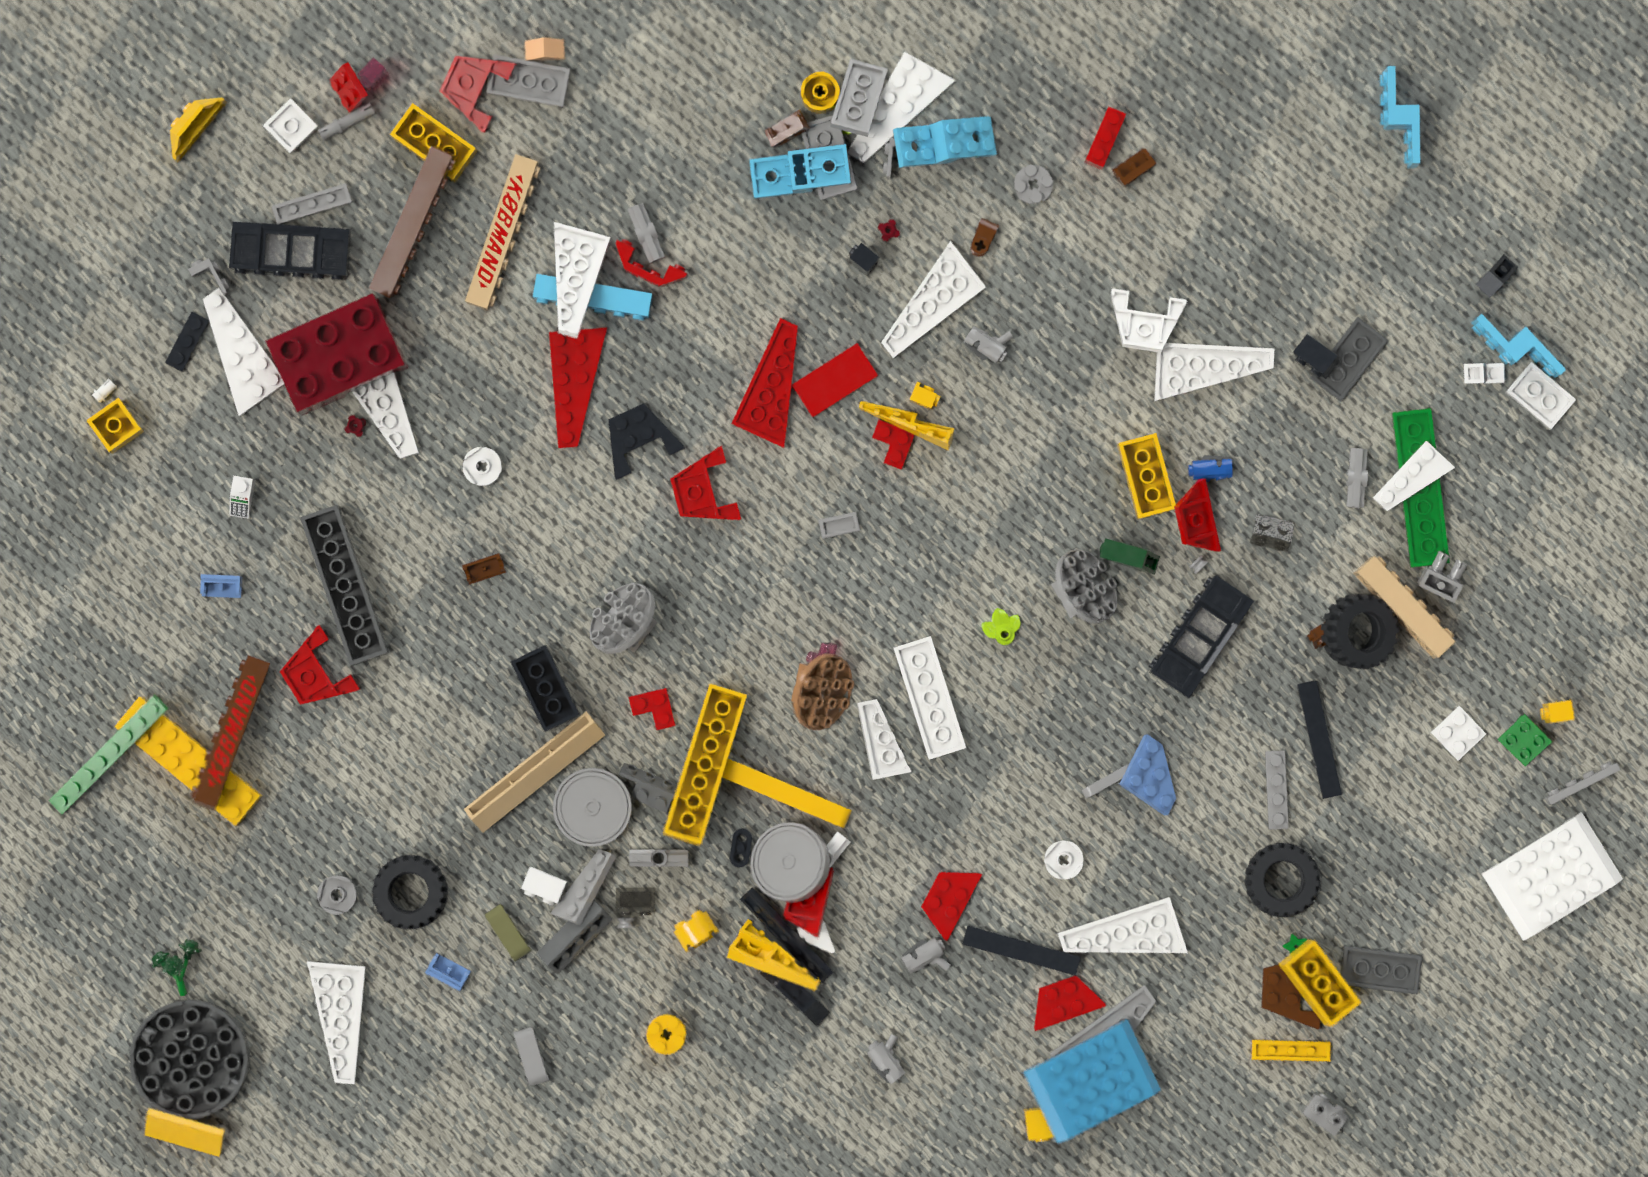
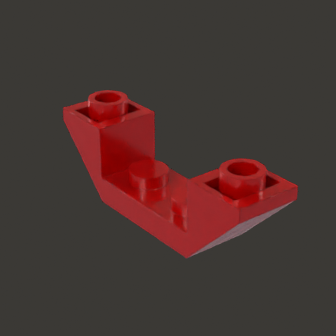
(671, 276)

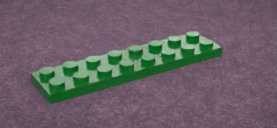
(1424, 509)

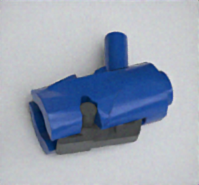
(1211, 468)

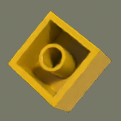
(115, 426)

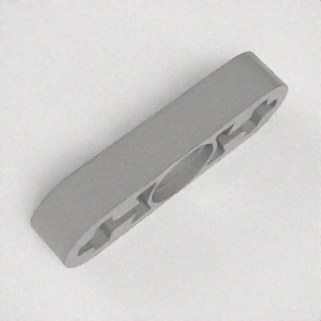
(1104, 782)

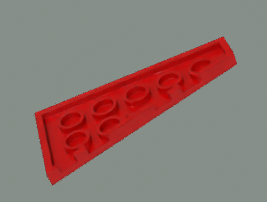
(573, 375)
(768, 395)

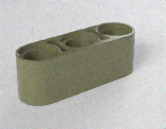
(507, 932)

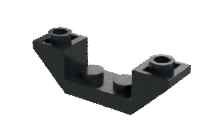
(799, 998)

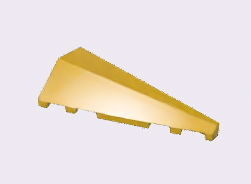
(906, 420)
(759, 952)

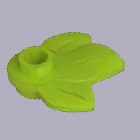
(1001, 623)

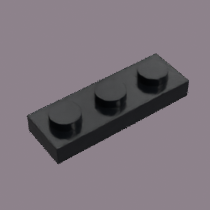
(187, 341)

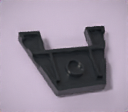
(634, 430)

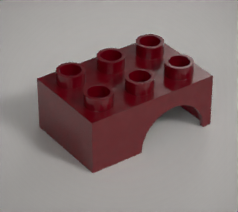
(336, 354)

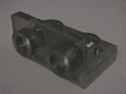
(635, 900)

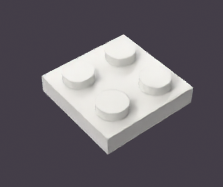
(290, 126)
(1458, 733)

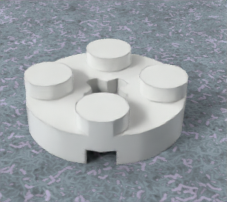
(481, 477)
(1052, 859)

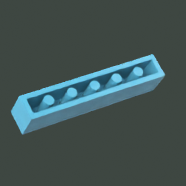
(603, 298)

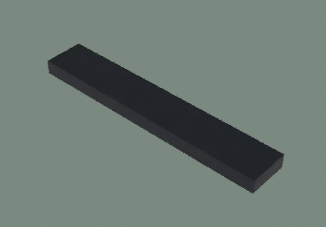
(1319, 739)
(786, 935)
(1021, 950)

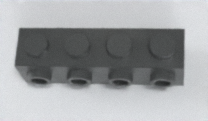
(574, 938)

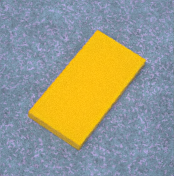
(184, 1132)

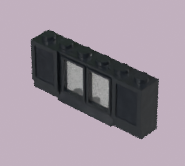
(290, 250)
(1200, 636)

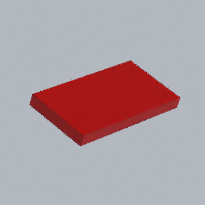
(834, 380)

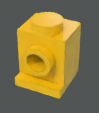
(924, 396)

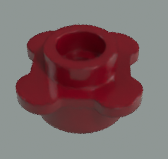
(889, 225)
(350, 425)

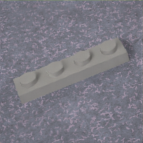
(311, 204)
(1588, 779)
(1276, 789)

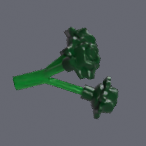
(175, 965)

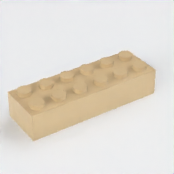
(1409, 611)

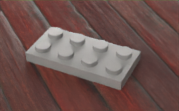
(531, 82)
(858, 97)
(823, 135)

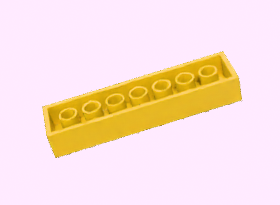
(184, 759)
(704, 765)

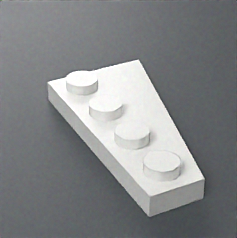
(1418, 472)
(881, 747)

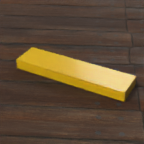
(1291, 1050)

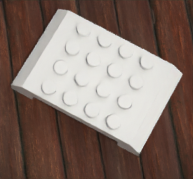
(1552, 876)

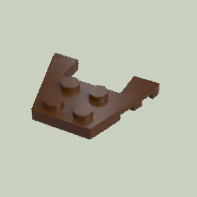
(1283, 998)

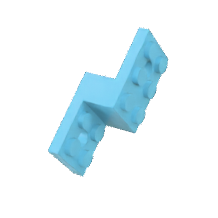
(1400, 117)
(944, 141)
(800, 171)
(1517, 346)

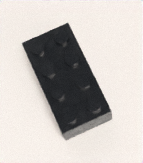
(545, 688)

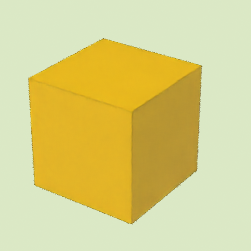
(1036, 1125)

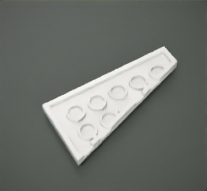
(902, 99)
(578, 264)
(940, 294)
(245, 362)
(1193, 367)
(386, 408)
(339, 1005)

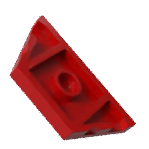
(1197, 519)
(948, 899)
(810, 912)
(1064, 1001)

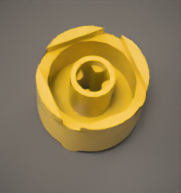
(812, 84)
(695, 931)
(676, 1039)

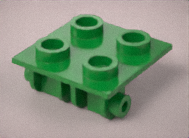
(1524, 740)

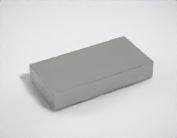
(839, 525)

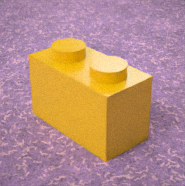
(1557, 711)

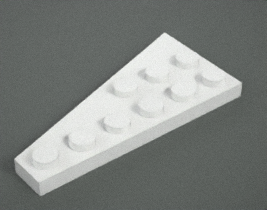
(1137, 930)

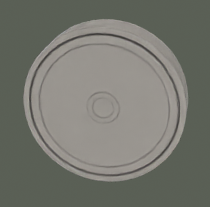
(592, 807)
(790, 862)

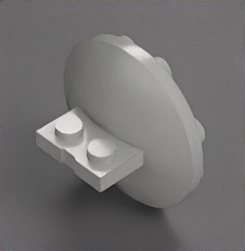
(1082, 587)
(626, 621)

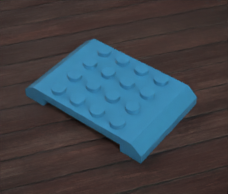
(1092, 1081)

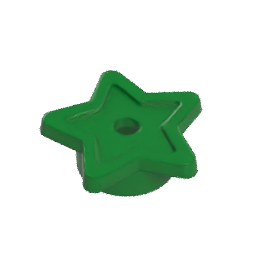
(1293, 941)

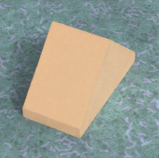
(544, 49)

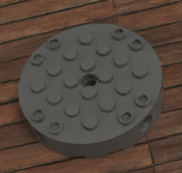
(218, 1053)

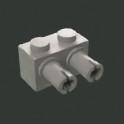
(1444, 585)
(1325, 1114)

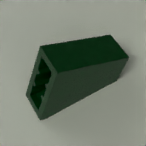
(1129, 556)

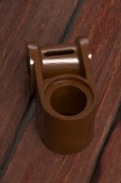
(984, 234)

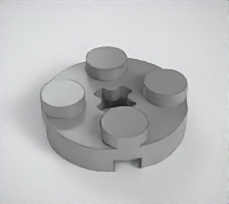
(1022, 186)
(331, 885)

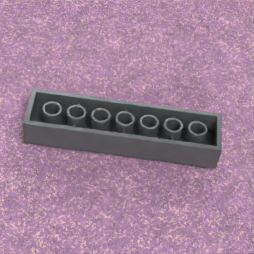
(344, 585)

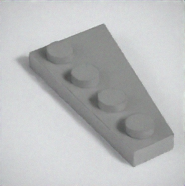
(584, 889)

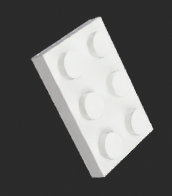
(1540, 395)

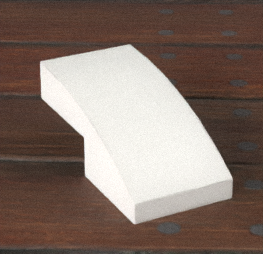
(1484, 373)

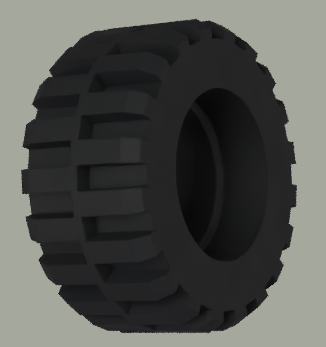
(1337, 628)
(1309, 880)
(383, 892)

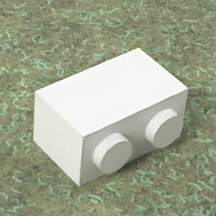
(543, 885)

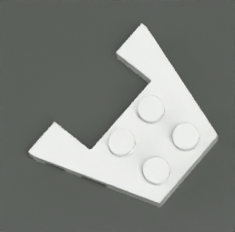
(1145, 329)

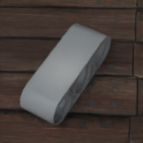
(530, 1056)

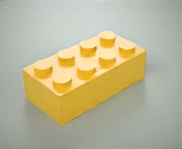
(420, 131)
(1146, 476)
(1319, 983)

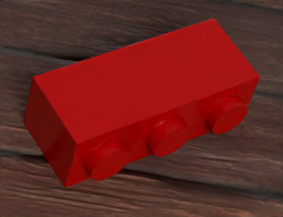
(1105, 138)

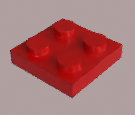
(348, 87)

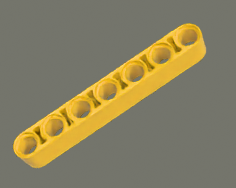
(786, 793)

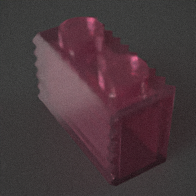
(373, 75)

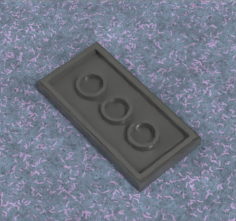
(1356, 352)
(1381, 969)

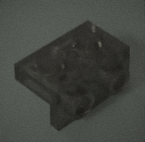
(1272, 533)

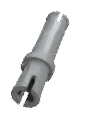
(346, 121)

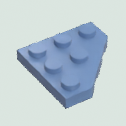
(1150, 776)

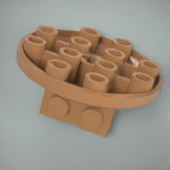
(821, 691)

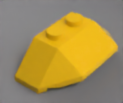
(192, 124)

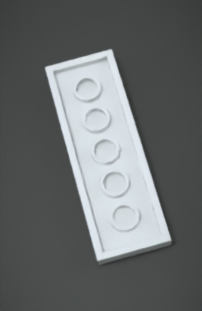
(929, 697)

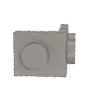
(888, 151)
(200, 267)

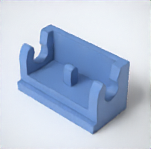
(221, 586)
(448, 972)

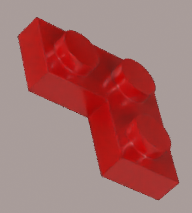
(897, 439)
(654, 702)

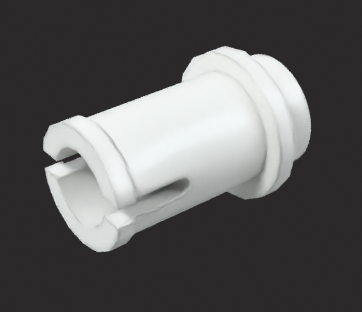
(104, 391)

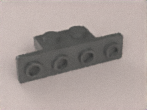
(649, 788)

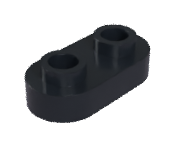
(740, 848)

